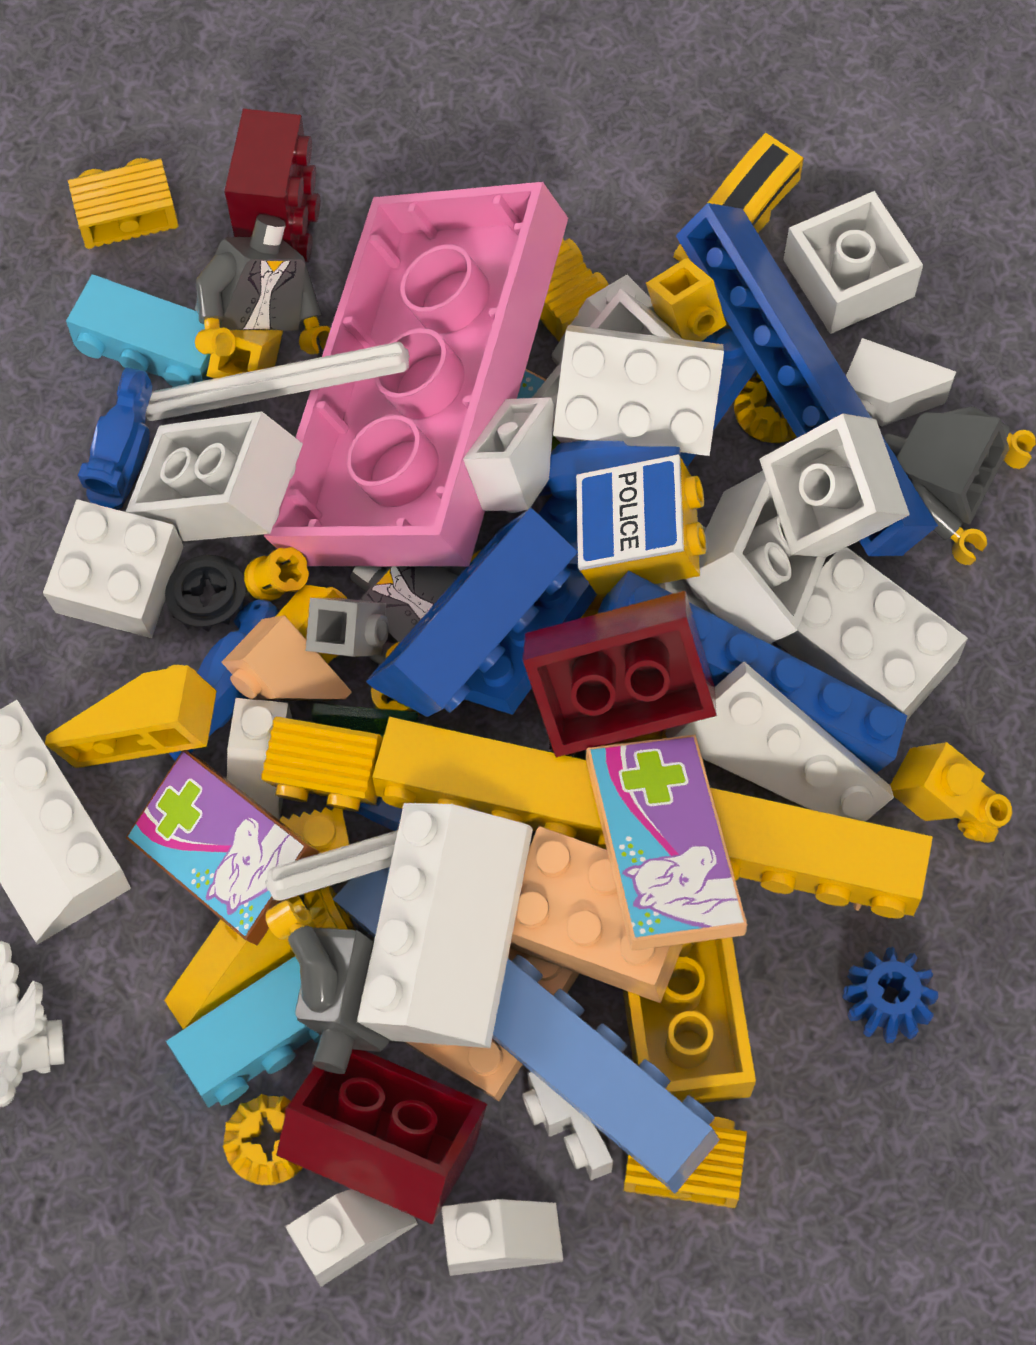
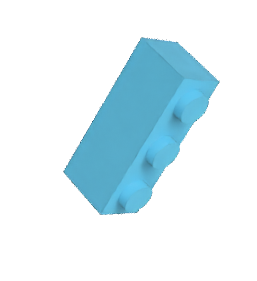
(138, 331)
(244, 1037)

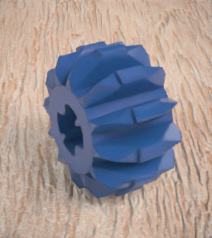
(909, 1005)

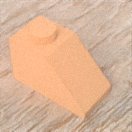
(277, 667)

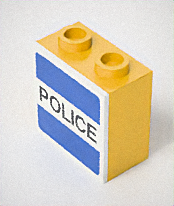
(639, 522)

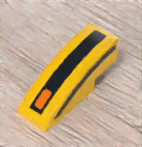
(758, 182)

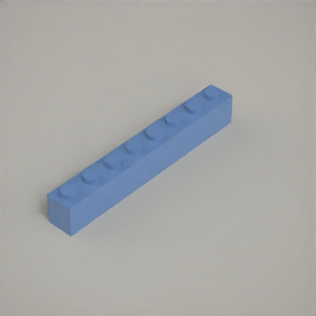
(578, 1061)

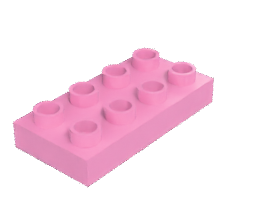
(384, 455)

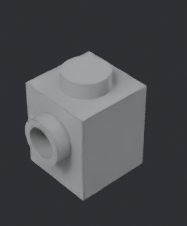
(346, 627)

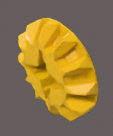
(759, 420)
(326, 911)
(250, 1159)

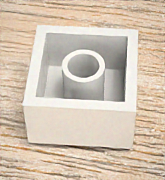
(852, 262)
(834, 486)
(113, 568)

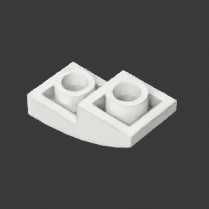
(584, 1143)

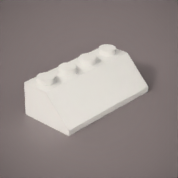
(49, 847)
(445, 926)

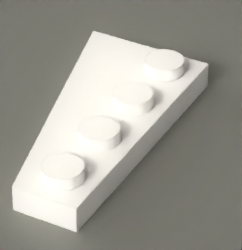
(784, 750)

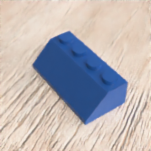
(475, 615)

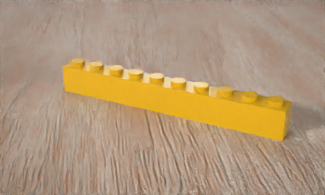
(764, 839)

